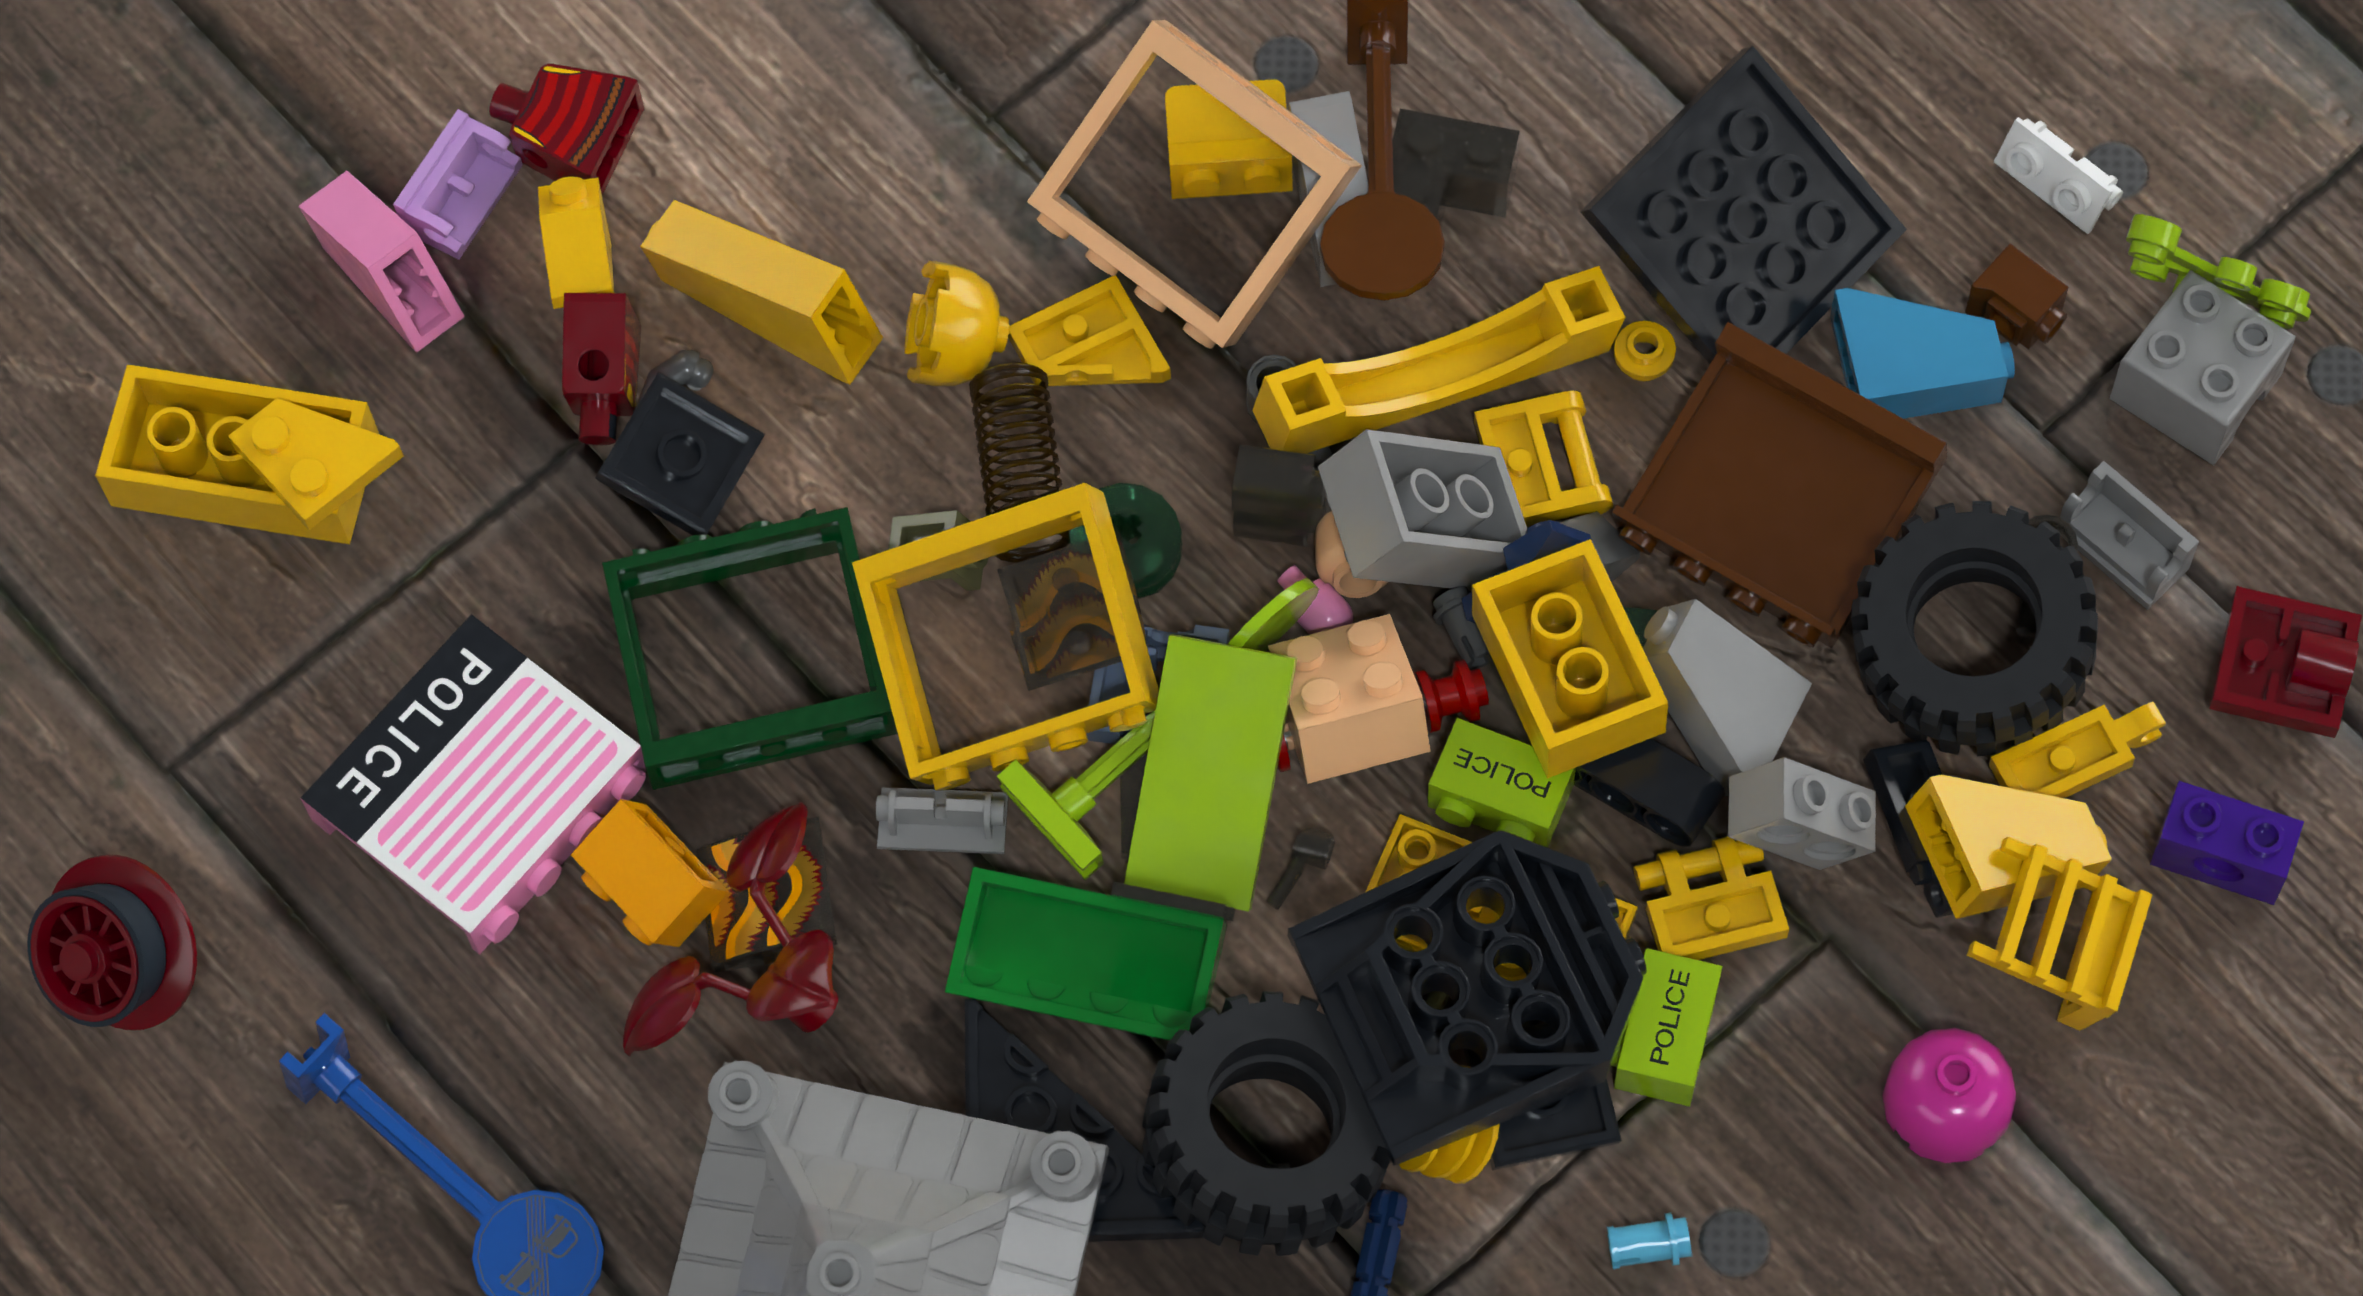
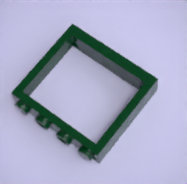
(767, 737)

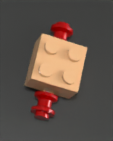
(1362, 704)

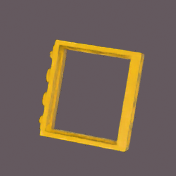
(887, 571)

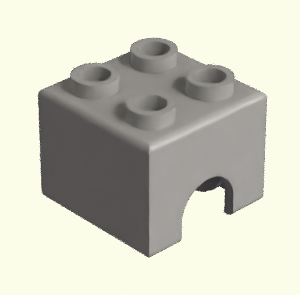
(2201, 366)

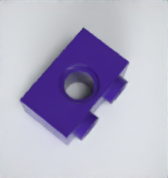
(2227, 843)

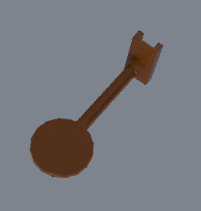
(1381, 240)

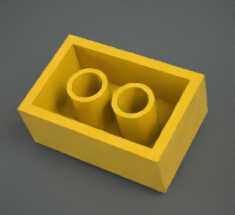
(1569, 658)

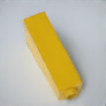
(765, 288)

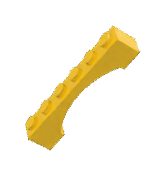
(1338, 401)

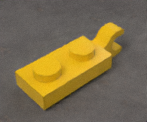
(2077, 752)

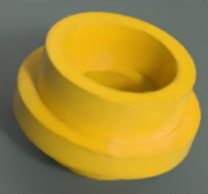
(1644, 366)

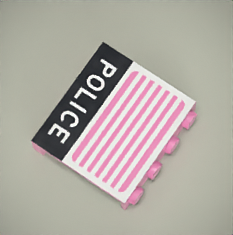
(478, 782)

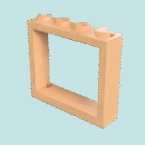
(1255, 107)

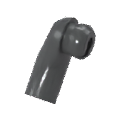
(683, 368)

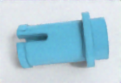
(1649, 1242)

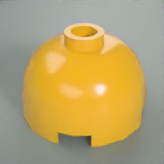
(953, 326)

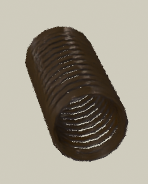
(979, 381)

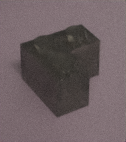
(1454, 163)

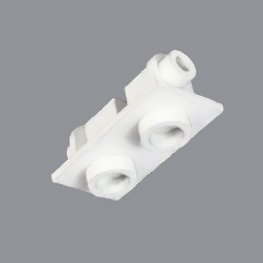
(2046, 168)

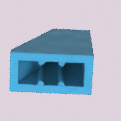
(1918, 355)

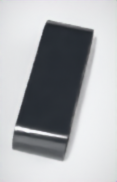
(1654, 789)

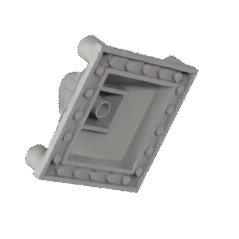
(879, 1198)

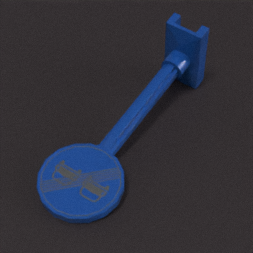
(523, 1245)

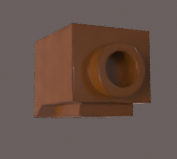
(2019, 298)

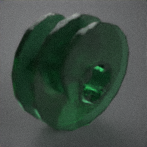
(1148, 516)

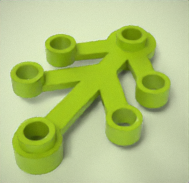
(2157, 253)

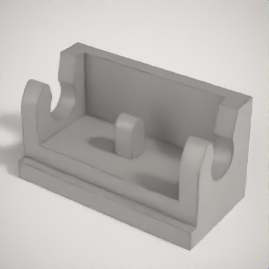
(2128, 536)

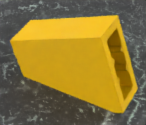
(1965, 826)

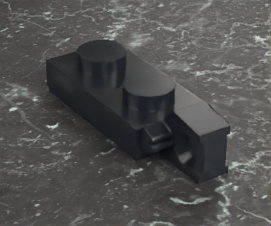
(1896, 777)

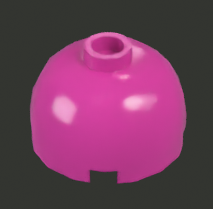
(1949, 1095)

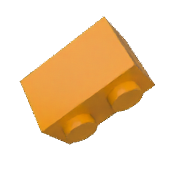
(648, 875)

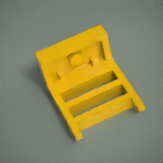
(2103, 945)

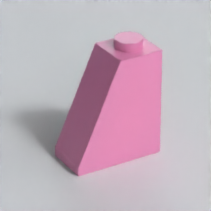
(383, 259)

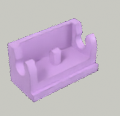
(458, 184)

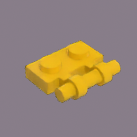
(1713, 917)

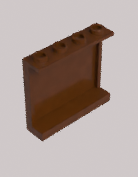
(1779, 487)

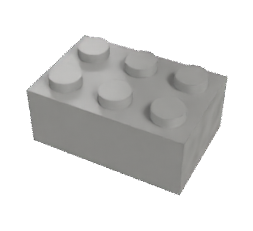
(1422, 509)

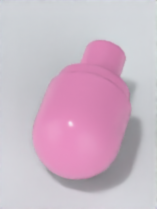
(1326, 611)

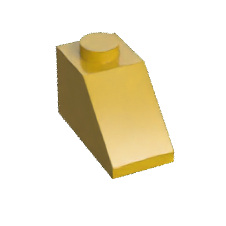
(575, 238)

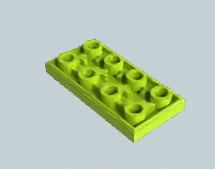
(1210, 771)

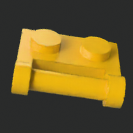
(1525, 450)

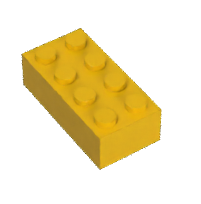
(175, 458)

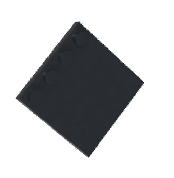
(1743, 213)

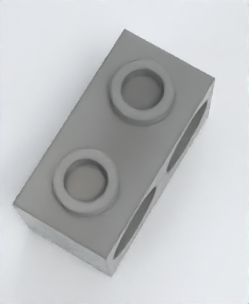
(1802, 813)

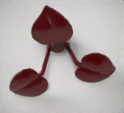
(792, 987)

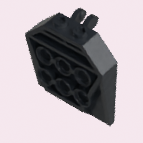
(1398, 1047)

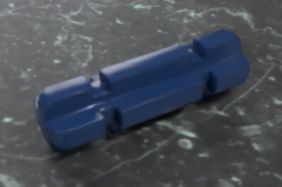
(1380, 1244)

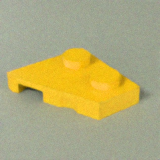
(1090, 340)
(311, 457)

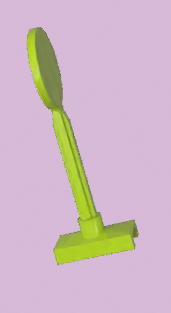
(1058, 812)

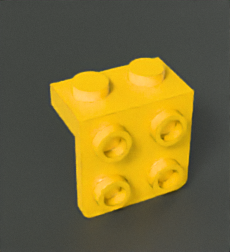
(1219, 150)

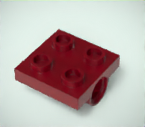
(2286, 662)

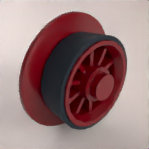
(113, 945)

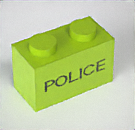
(1497, 785)
(1667, 1028)

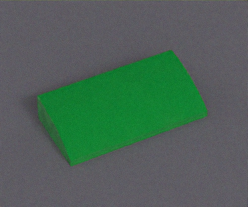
(1084, 955)

